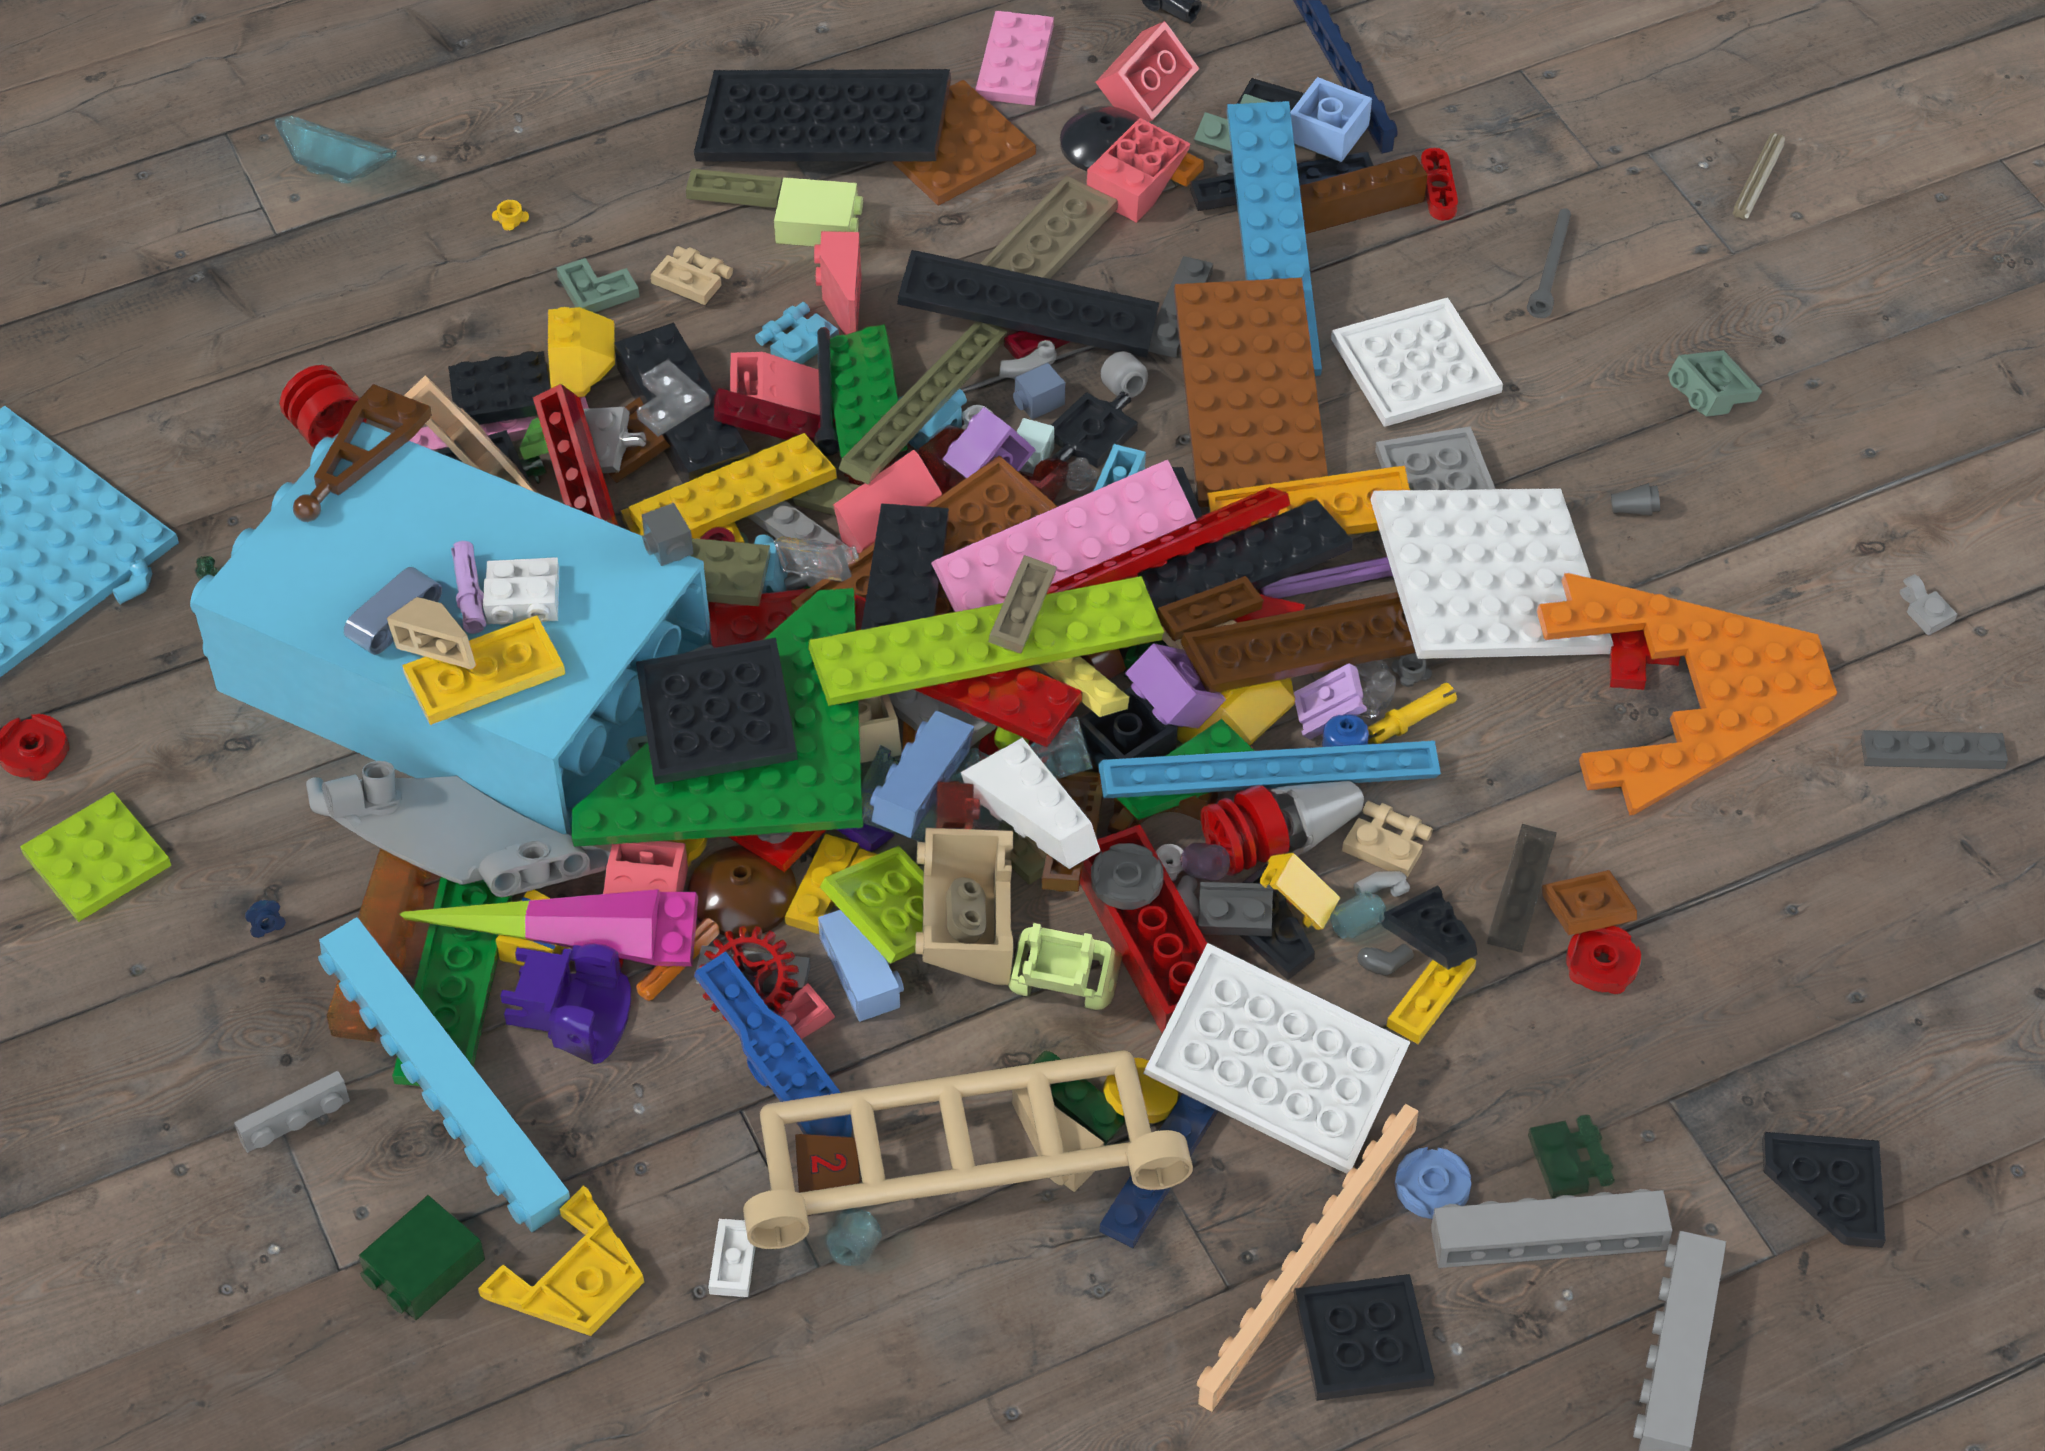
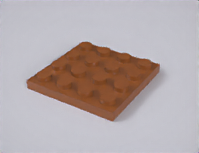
(972, 147)

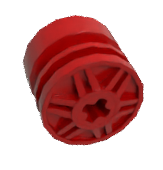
(317, 403)
(1246, 828)

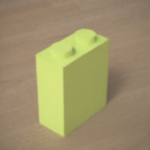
(815, 206)

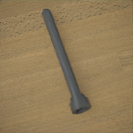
(1541, 301)

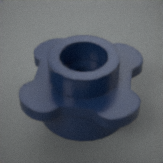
(260, 911)

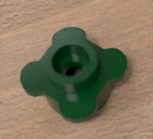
(534, 467)

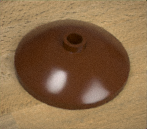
(749, 901)

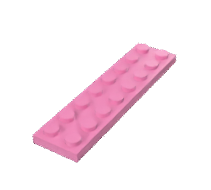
(1068, 536)

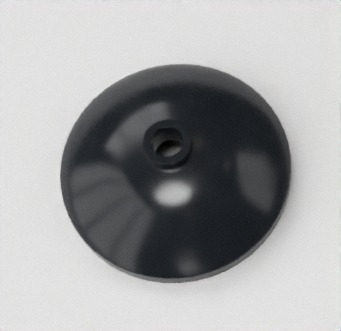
(1092, 133)

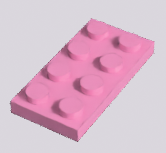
(1015, 57)

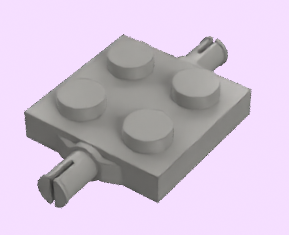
(611, 435)

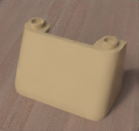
(985, 859)

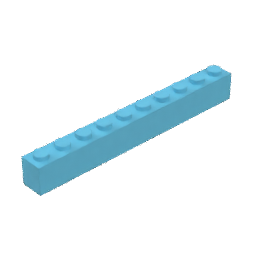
(444, 1075)

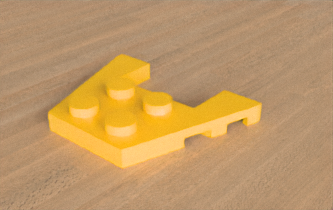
(583, 1284)

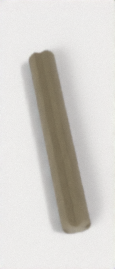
(1759, 176)

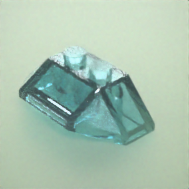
(330, 150)

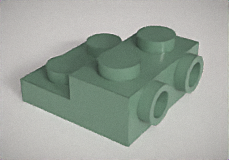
(1712, 382)

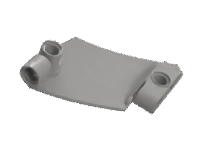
(456, 831)

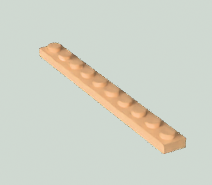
(1301, 1264)

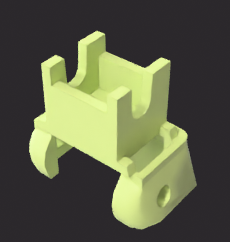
(1063, 964)

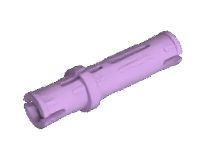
(470, 596)

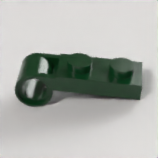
(1084, 1104)

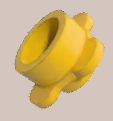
(510, 214)

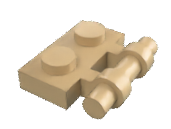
(691, 274)
(1383, 847)

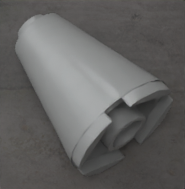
(1316, 811)

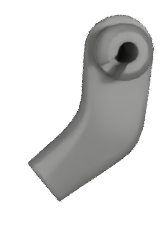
(1016, 367)

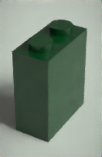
(421, 1258)

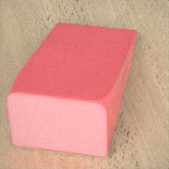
(806, 1012)

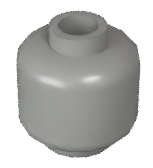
(1124, 374)

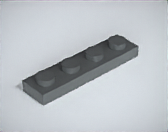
(1165, 333)
(1933, 749)

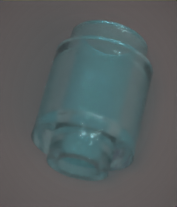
(1358, 915)

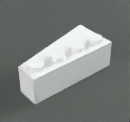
(1029, 798)

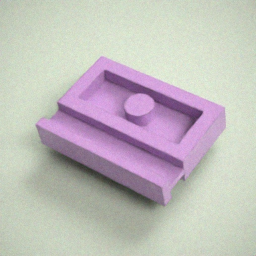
(1329, 696)

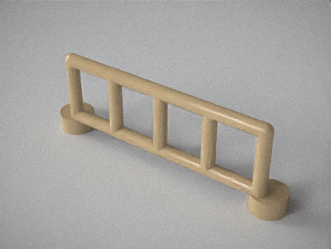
(780, 1215)

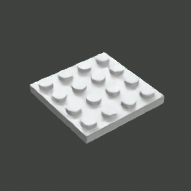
(1416, 362)

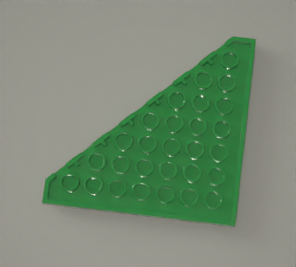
(793, 796)

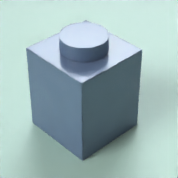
(1039, 391)

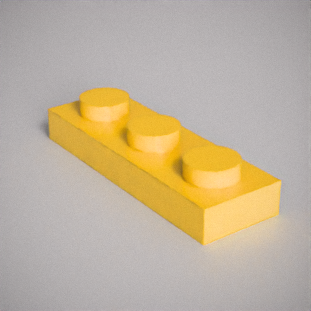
(810, 900)
(1428, 999)

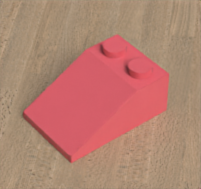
(840, 276)

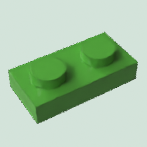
(533, 441)

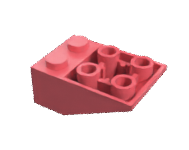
(1137, 168)
(775, 380)
(646, 867)

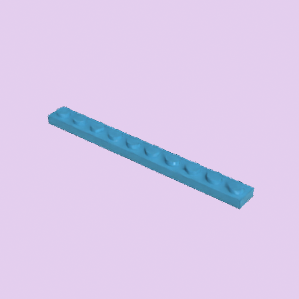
(1268, 768)

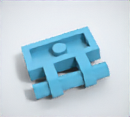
(799, 343)

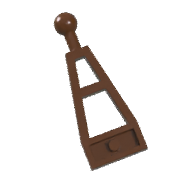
(380, 406)

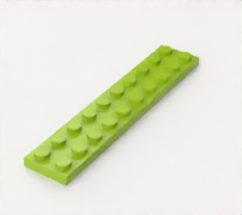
(958, 648)

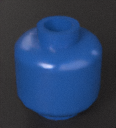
(1345, 731)

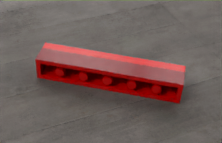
(573, 453)

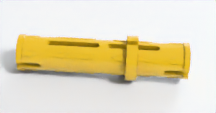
(1397, 721)

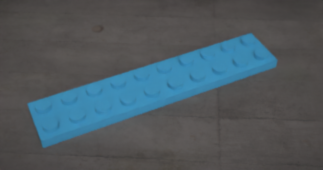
(1270, 200)

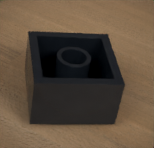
(1129, 731)

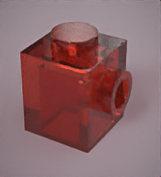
(955, 805)

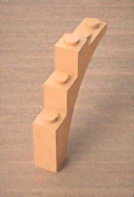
(464, 434)

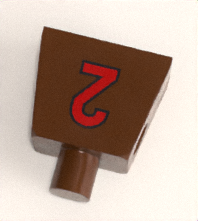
(826, 1162)

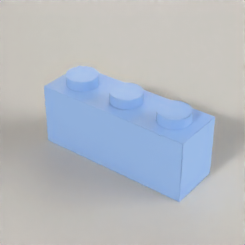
(860, 967)

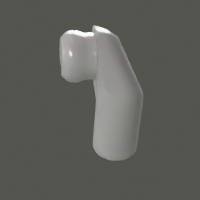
(1382, 879)

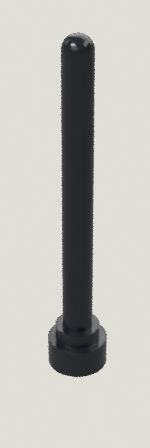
(826, 437)

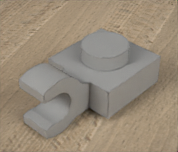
(1928, 611)

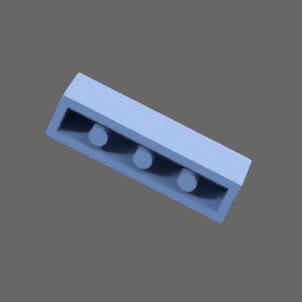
(912, 784)

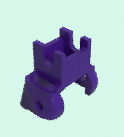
(579, 1009)

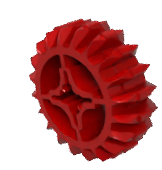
(764, 968)

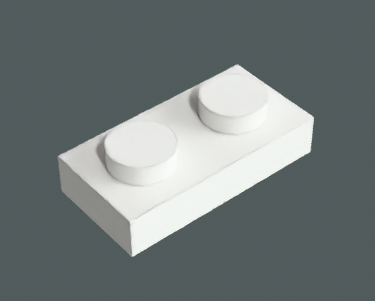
(731, 1260)

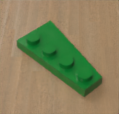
(1214, 739)

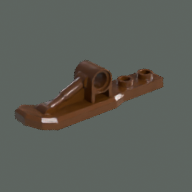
(1087, 793)

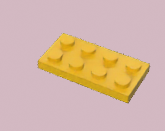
(505, 664)

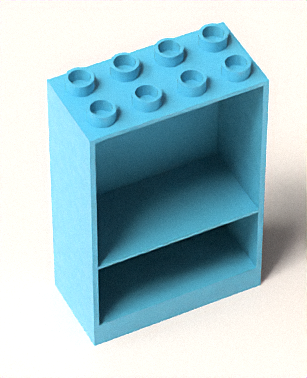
(286, 592)

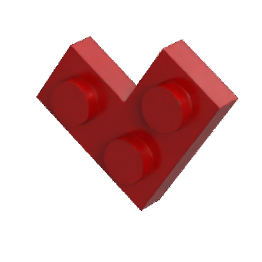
(1630, 658)

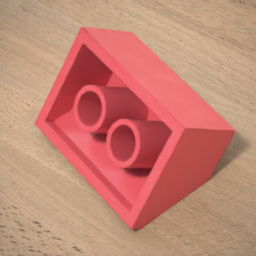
(1148, 73)
(900, 484)

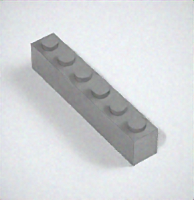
(1551, 1228)
(1682, 1343)

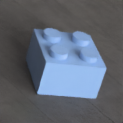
(1330, 119)

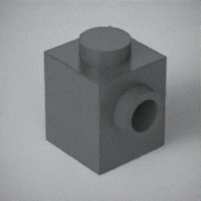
(666, 534)

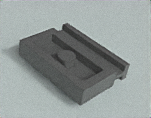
(1235, 909)

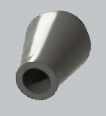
(1637, 500)

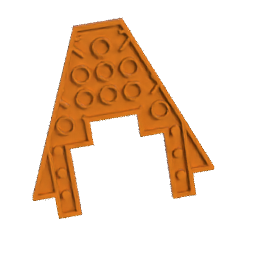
(1744, 671)

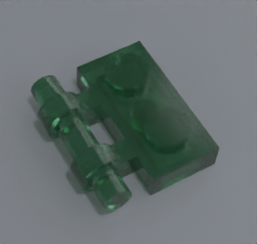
(1560, 1161)

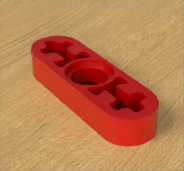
(1435, 193)

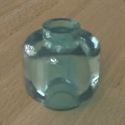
(853, 1237)

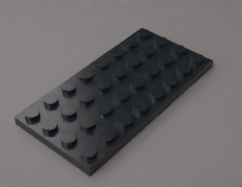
(823, 115)

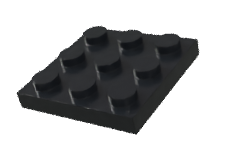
(499, 386)
(1363, 1337)

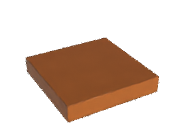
(1589, 902)

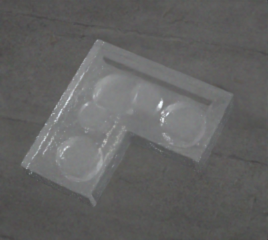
(675, 400)

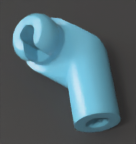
(137, 584)

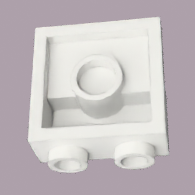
(521, 590)

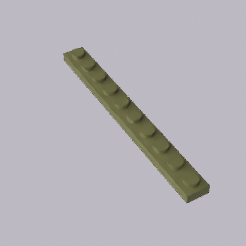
(922, 402)

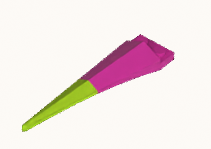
(637, 924)

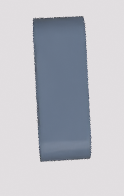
(369, 623)

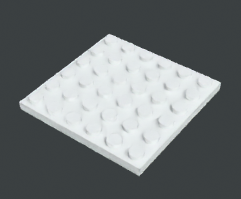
(1480, 567)

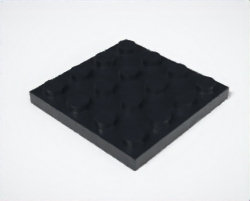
(716, 711)

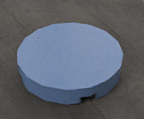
(1432, 1180)

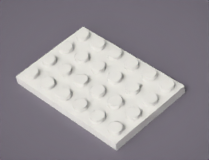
(1277, 1058)

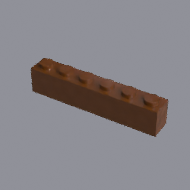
(1363, 193)

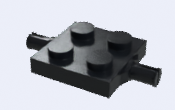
(1093, 428)

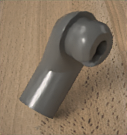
(1383, 961)

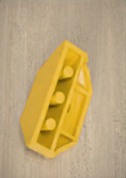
(579, 348)
(1248, 710)

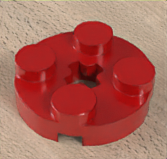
(38, 761)
(1601, 976)

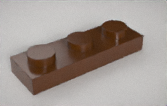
(1210, 608)

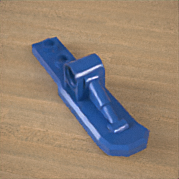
(770, 1043)

